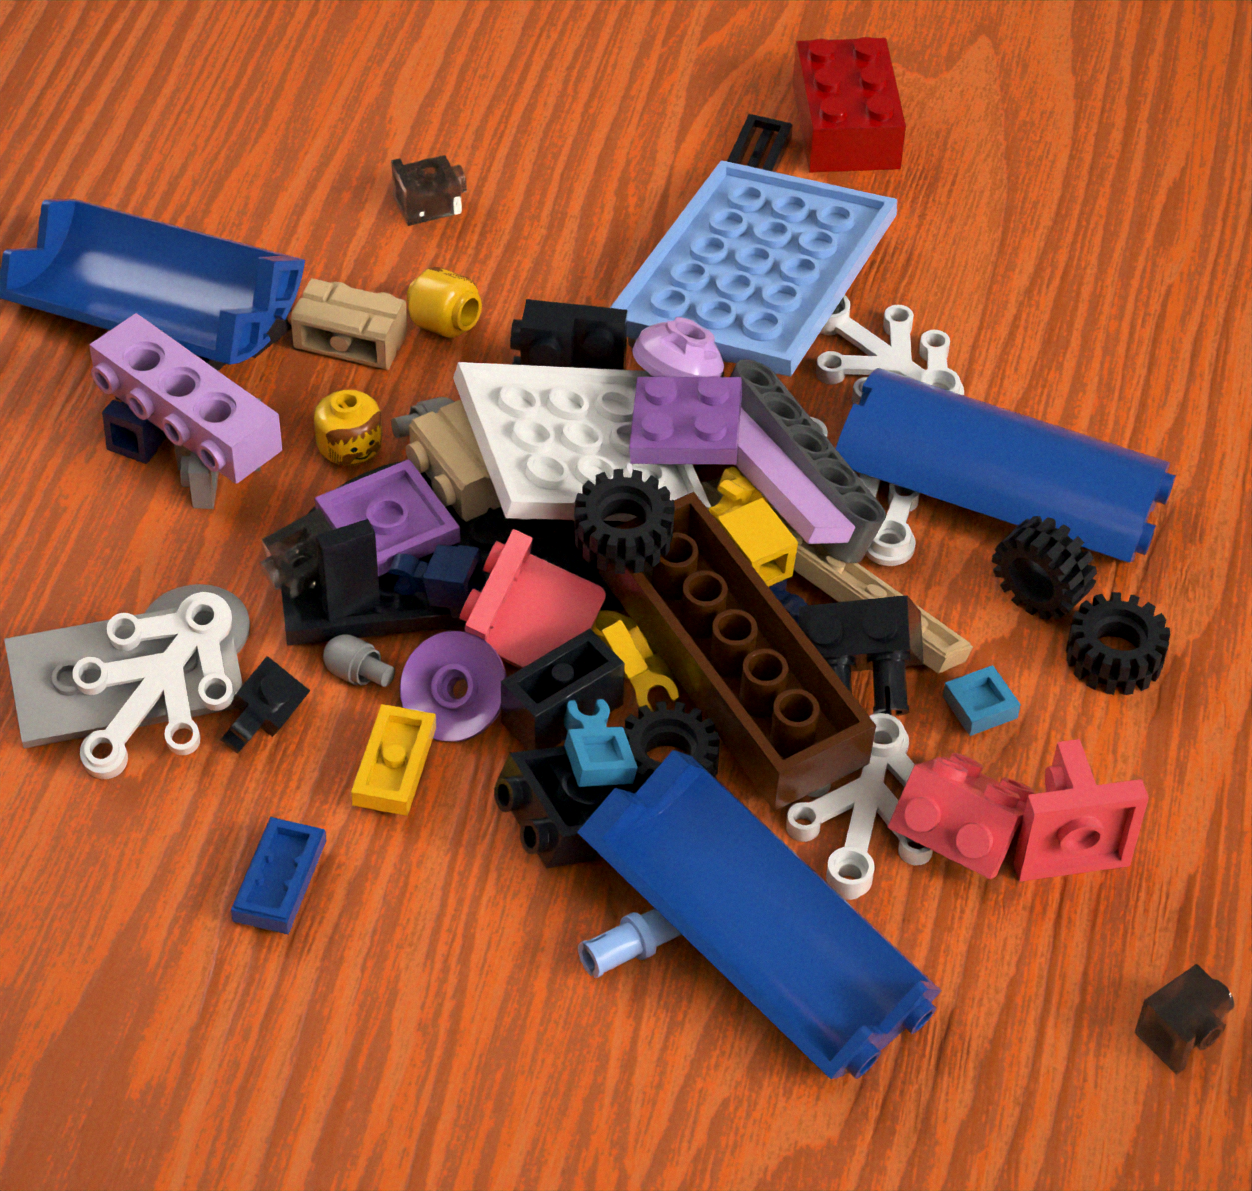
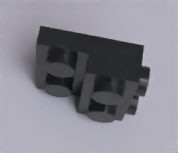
(570, 336)
(549, 804)

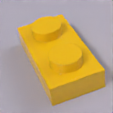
(394, 760)

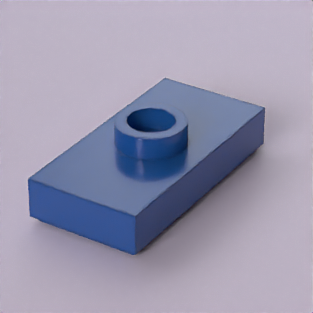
(278, 875)

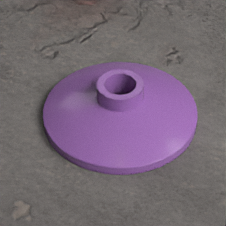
(434, 670)

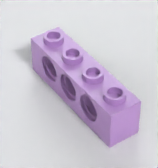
(185, 398)

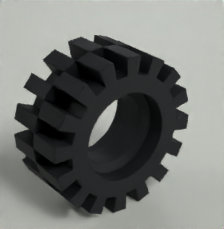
(618, 545)
(1044, 567)
(1114, 666)
(671, 729)

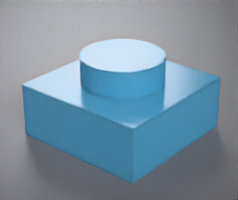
(981, 700)

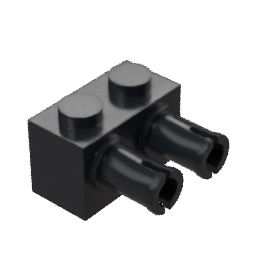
(869, 636)

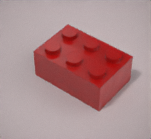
(848, 105)

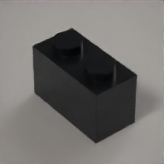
(539, 693)

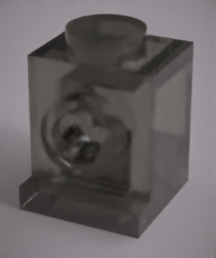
(428, 189)
(292, 543)
(1184, 1016)

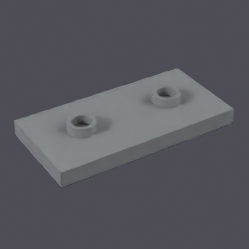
(57, 711)

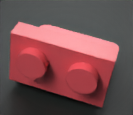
(529, 603)
(961, 812)

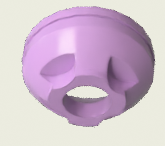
(678, 350)

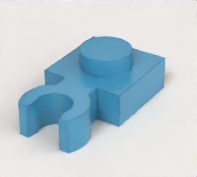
(595, 751)

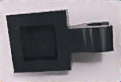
(265, 702)

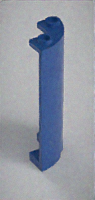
(187, 283)
(1004, 463)
(762, 916)

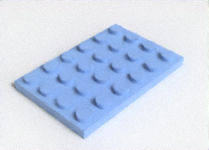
(758, 262)

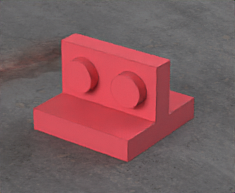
(1076, 822)

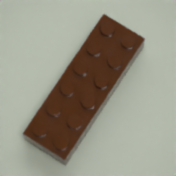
(744, 660)

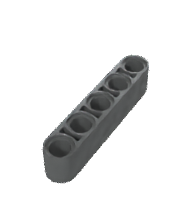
(805, 444)

